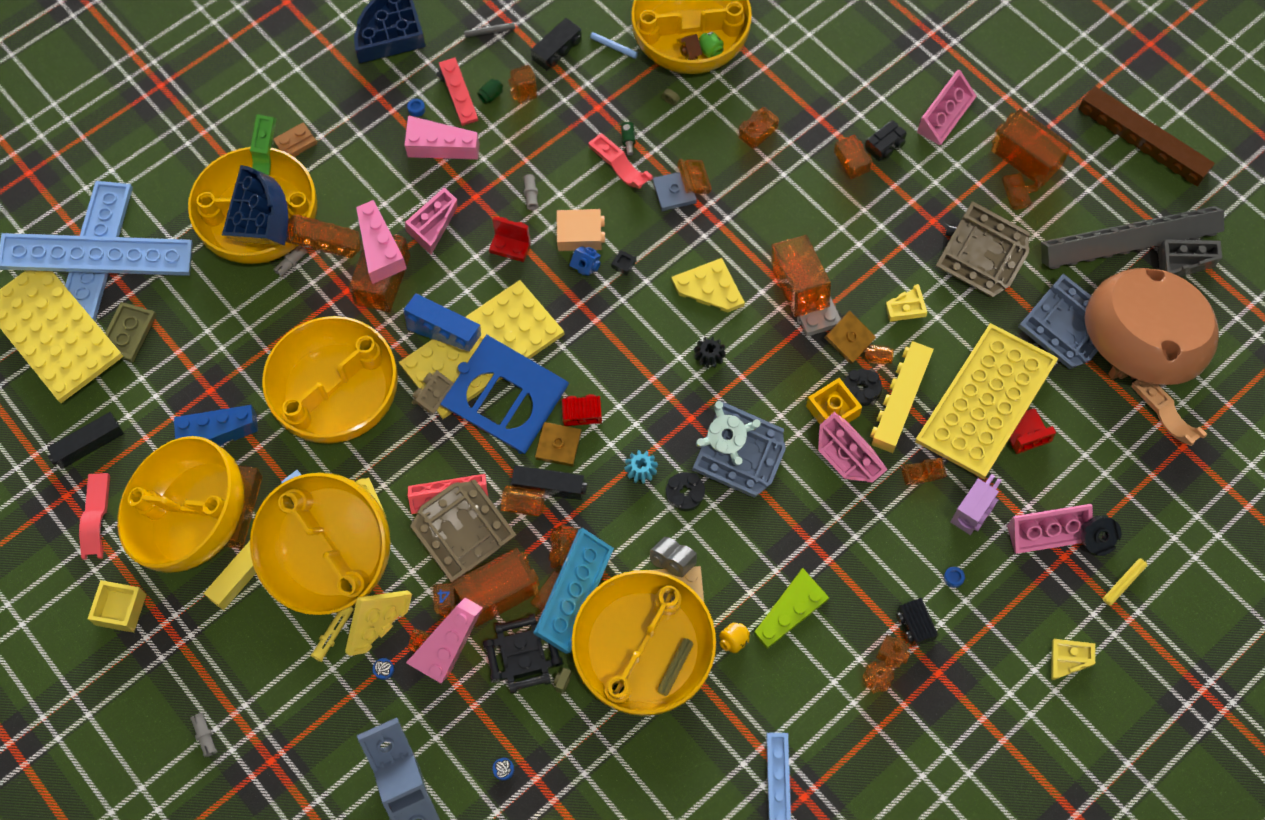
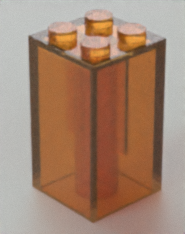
(1030, 146)
(801, 275)
(382, 293)
(499, 585)

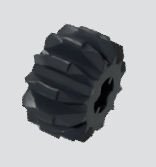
(703, 355)

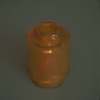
(879, 354)

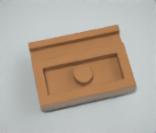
(295, 140)

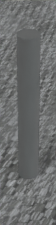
(491, 29)

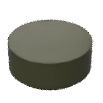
(670, 97)

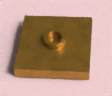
(850, 337)
(558, 444)

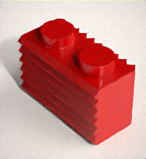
(581, 410)

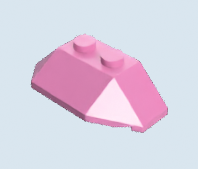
(848, 450)

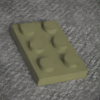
(130, 329)

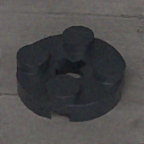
(869, 379)
(689, 481)
(1091, 530)

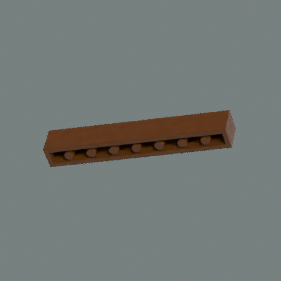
(1146, 136)

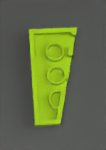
(792, 608)

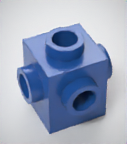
(585, 260)

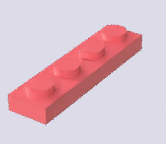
(458, 91)

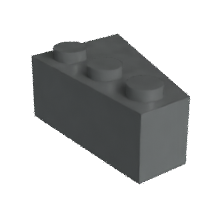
(1188, 256)

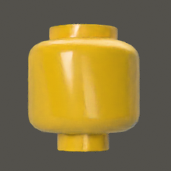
(734, 637)

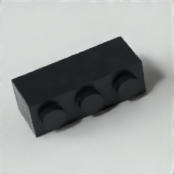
(556, 44)

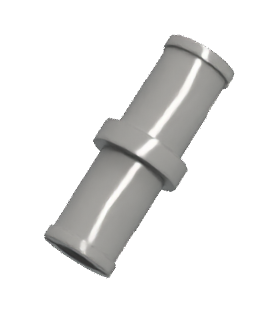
(530, 192)
(290, 260)
(203, 735)

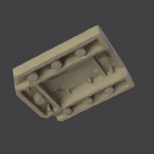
(985, 251)
(461, 528)

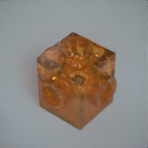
(893, 651)
(877, 683)

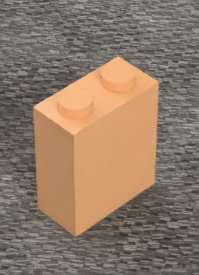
(580, 229)

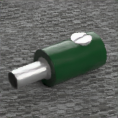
(628, 136)

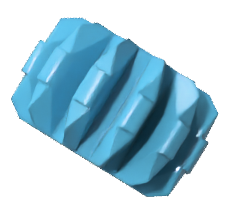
(646, 471)

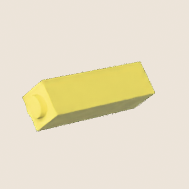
(232, 579)

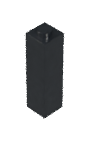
(84, 441)
(552, 482)

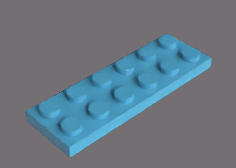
(575, 582)

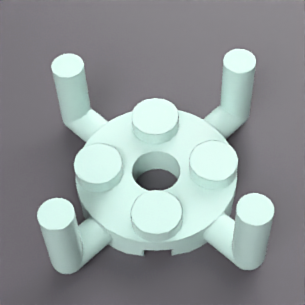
(735, 425)

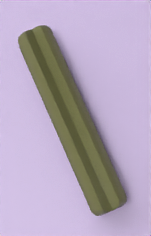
(675, 667)

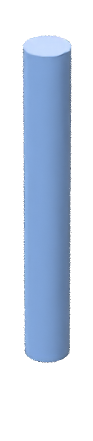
(614, 45)

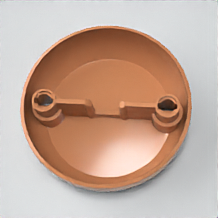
(1152, 326)

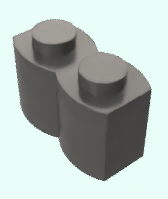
(673, 557)

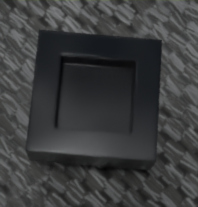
(623, 262)

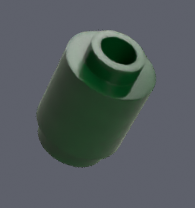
(490, 91)

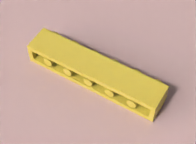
(902, 396)

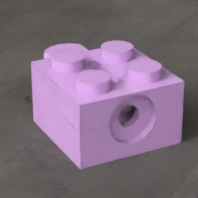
(976, 505)

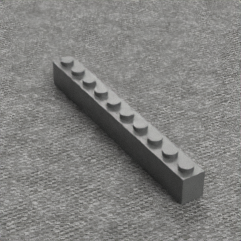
(1131, 237)

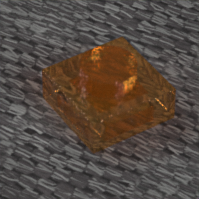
(417, 639)

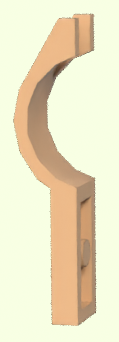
(1167, 413)

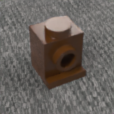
(690, 47)

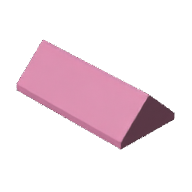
(947, 109)
(1048, 528)

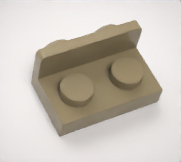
(432, 392)

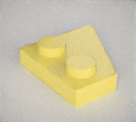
(907, 305)
(1070, 657)

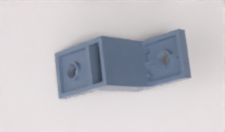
(397, 773)

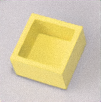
(117, 606)

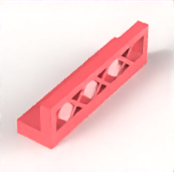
(430, 490)

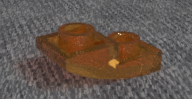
(924, 472)

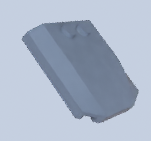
(1060, 325)
(759, 456)

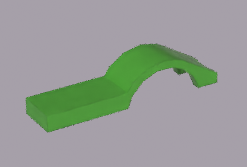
(262, 143)

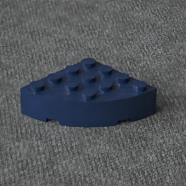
(387, 29)
(257, 209)

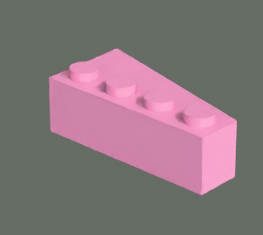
(439, 140)
(380, 248)
(442, 648)

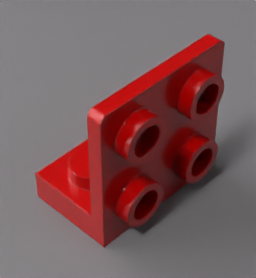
(510, 239)
(1031, 433)

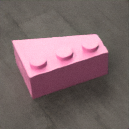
(432, 219)

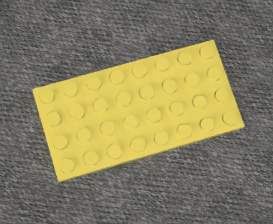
(510, 318)
(54, 333)
(986, 401)

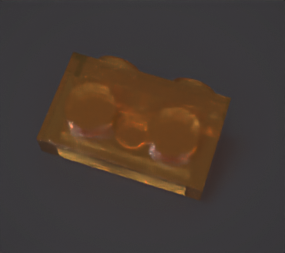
(562, 540)

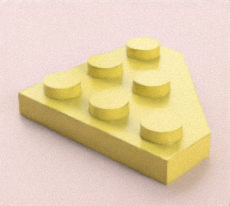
(710, 286)
(374, 618)

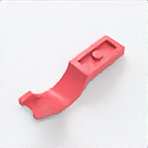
(618, 161)
(95, 508)

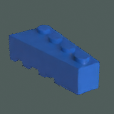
(440, 323)
(218, 425)

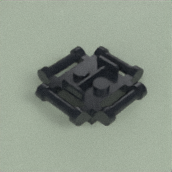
(521, 655)

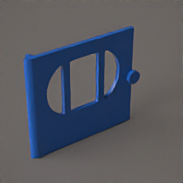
(496, 358)

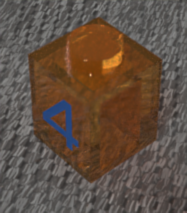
(444, 599)

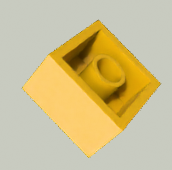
(831, 399)

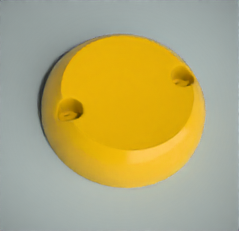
(661, 22)
(213, 193)
(330, 379)
(181, 505)
(320, 543)
(632, 636)

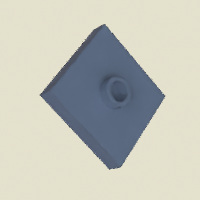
(672, 192)

